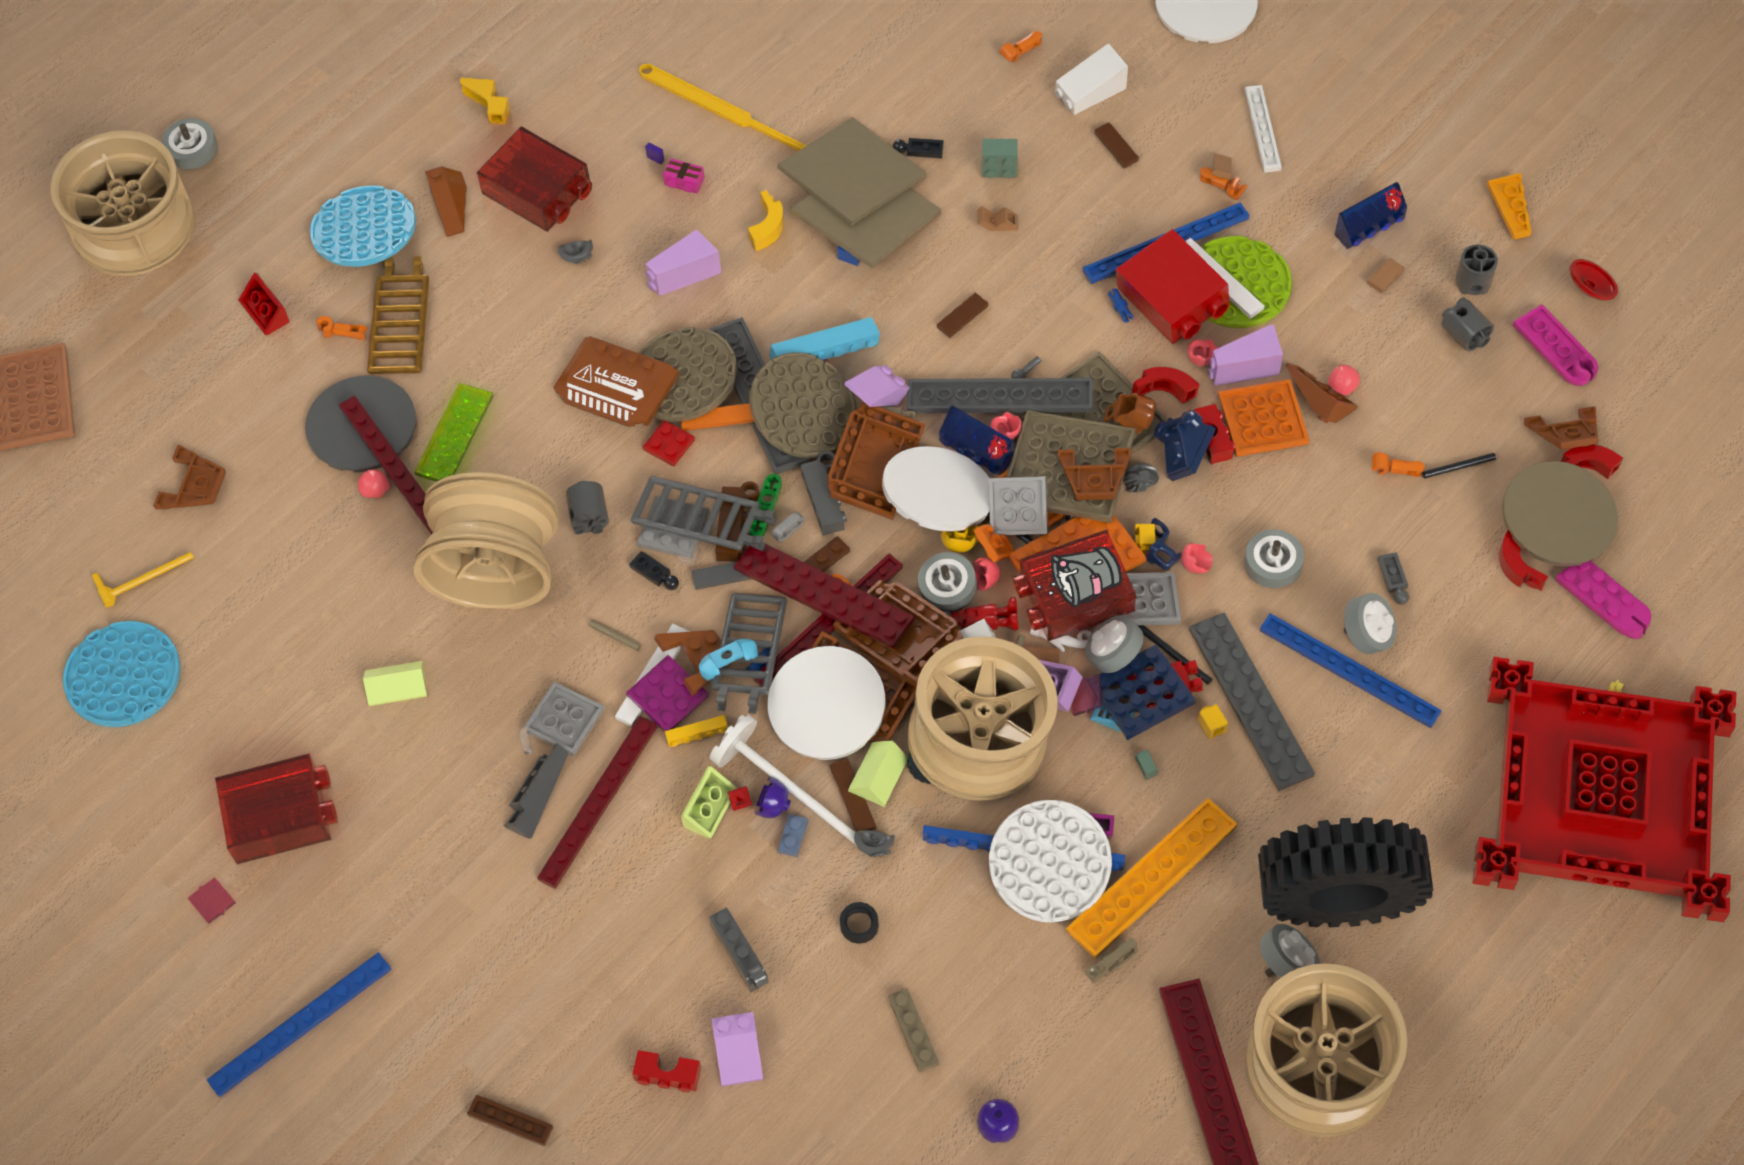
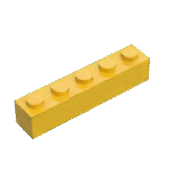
(696, 731)

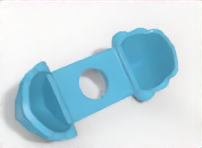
(712, 662)

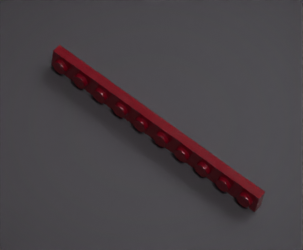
(386, 456)
(884, 570)
(597, 802)

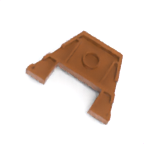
(1570, 433)
(1094, 481)
(199, 484)
(696, 646)

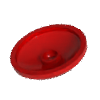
(1593, 280)

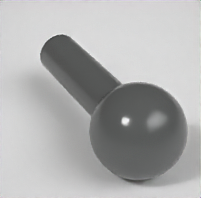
(1021, 373)

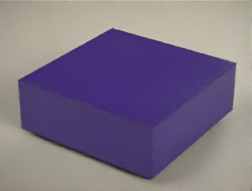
(654, 153)

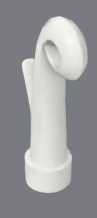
(1065, 640)

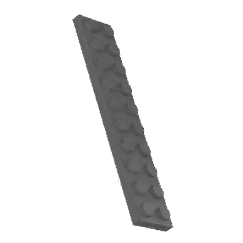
(749, 363)
(1000, 395)
(1251, 701)

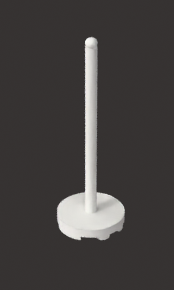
(734, 742)

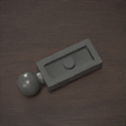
(1394, 577)

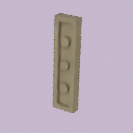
(913, 1030)

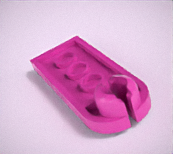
(1557, 346)
(1606, 599)

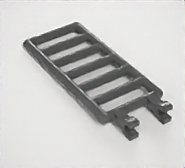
(744, 538)
(754, 691)

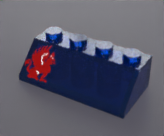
(1371, 216)
(976, 441)

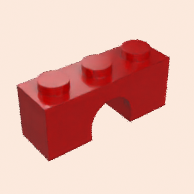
(1220, 446)
(683, 1076)

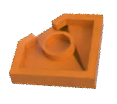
(996, 546)

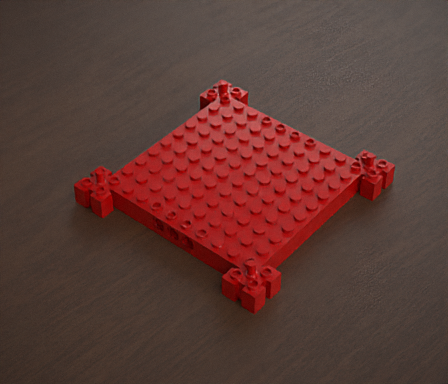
(1607, 789)

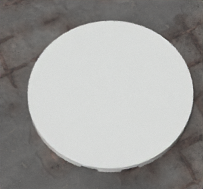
(1206, 19)
(937, 488)
(826, 702)
(1050, 861)

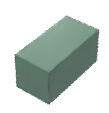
(1146, 764)

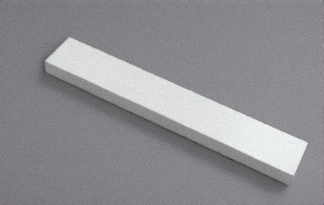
(1262, 128)
(1237, 293)
(629, 710)

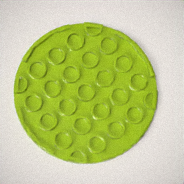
(1257, 270)

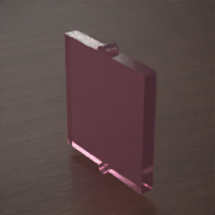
(1087, 696)
(211, 900)

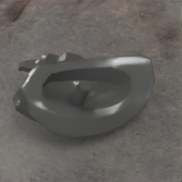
(576, 251)
(1140, 477)
(873, 842)

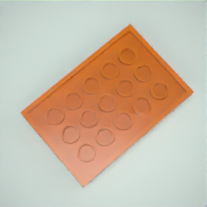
(1078, 528)

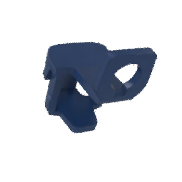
(1159, 545)

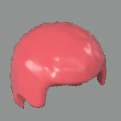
(1201, 351)
(1344, 379)
(1007, 425)
(373, 484)
(1196, 558)
(986, 573)

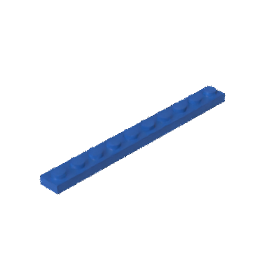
(1195, 230)
(1350, 670)
(976, 841)
(298, 1024)

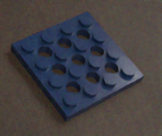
(1145, 680)

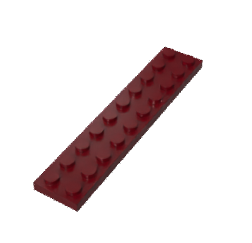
(825, 594)
(1207, 1074)

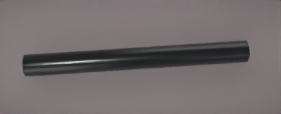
(1459, 465)

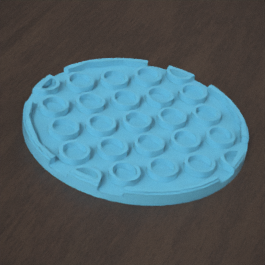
(363, 226)
(121, 674)

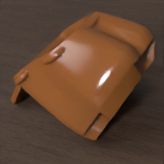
(1132, 411)

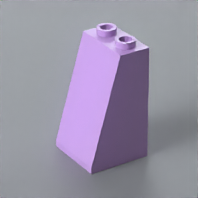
(683, 264)
(1247, 358)

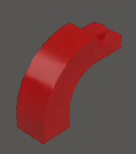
(1168, 380)
(1594, 457)
(1515, 568)

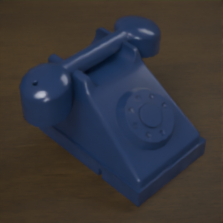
(1184, 443)

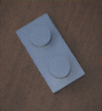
(793, 835)

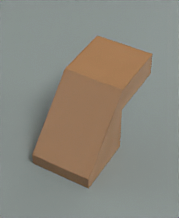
(1000, 221)

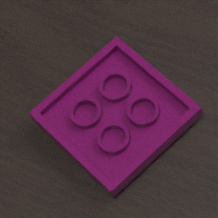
(664, 695)

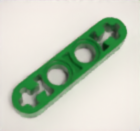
(766, 490)

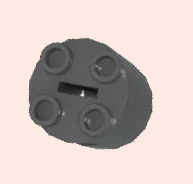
(1476, 269)
(1467, 325)
(587, 507)

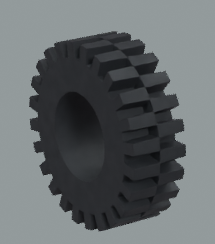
(1345, 872)

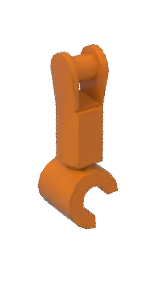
(1012, 52)
(1232, 187)
(326, 325)
(1381, 462)

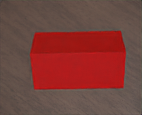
(263, 305)

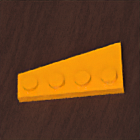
(1510, 201)

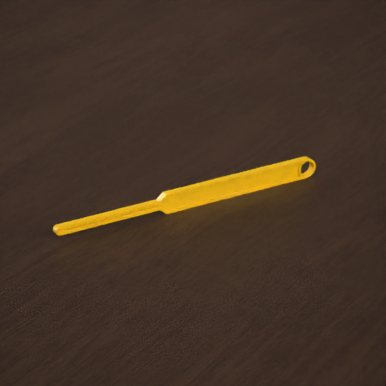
(713, 104)

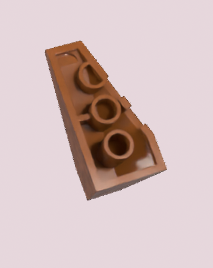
(449, 196)
(1323, 401)

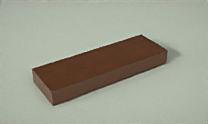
(1116, 145)
(962, 315)

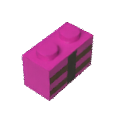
(683, 176)

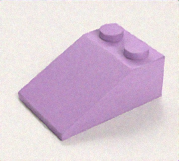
(878, 387)
(1066, 683)
(737, 1049)

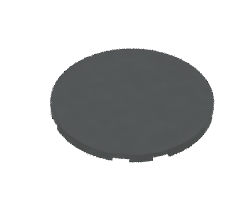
(334, 437)

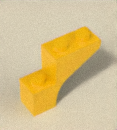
(484, 93)

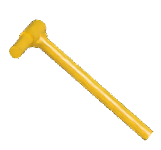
(108, 594)

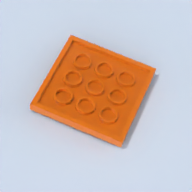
(1263, 417)

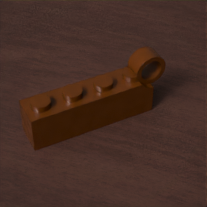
(724, 553)

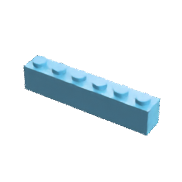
(832, 341)

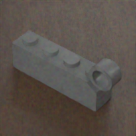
(825, 507)
(738, 949)

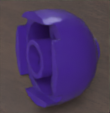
(772, 799)
(998, 1121)

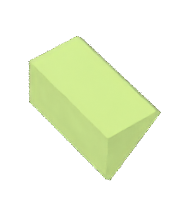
(395, 683)
(879, 772)
(707, 803)

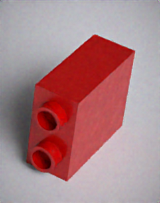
(1173, 287)

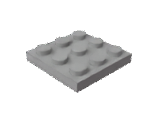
(1018, 505)
(669, 542)
(1155, 599)
(564, 718)

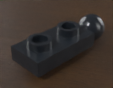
(920, 147)
(654, 571)

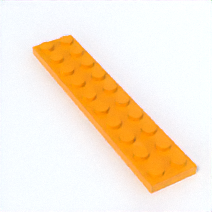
(1151, 878)

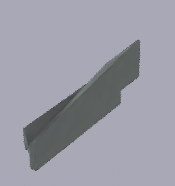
(535, 792)

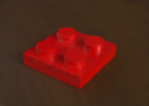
(668, 443)

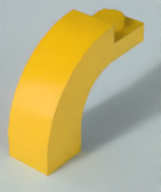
(770, 229)

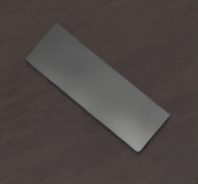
(717, 576)

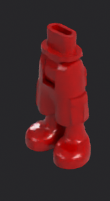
(989, 613)

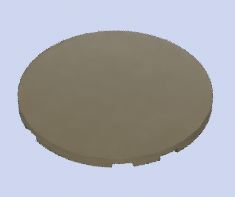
(704, 367)
(801, 404)
(1560, 513)

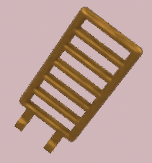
(378, 308)

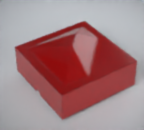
(739, 798)

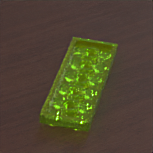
(454, 432)

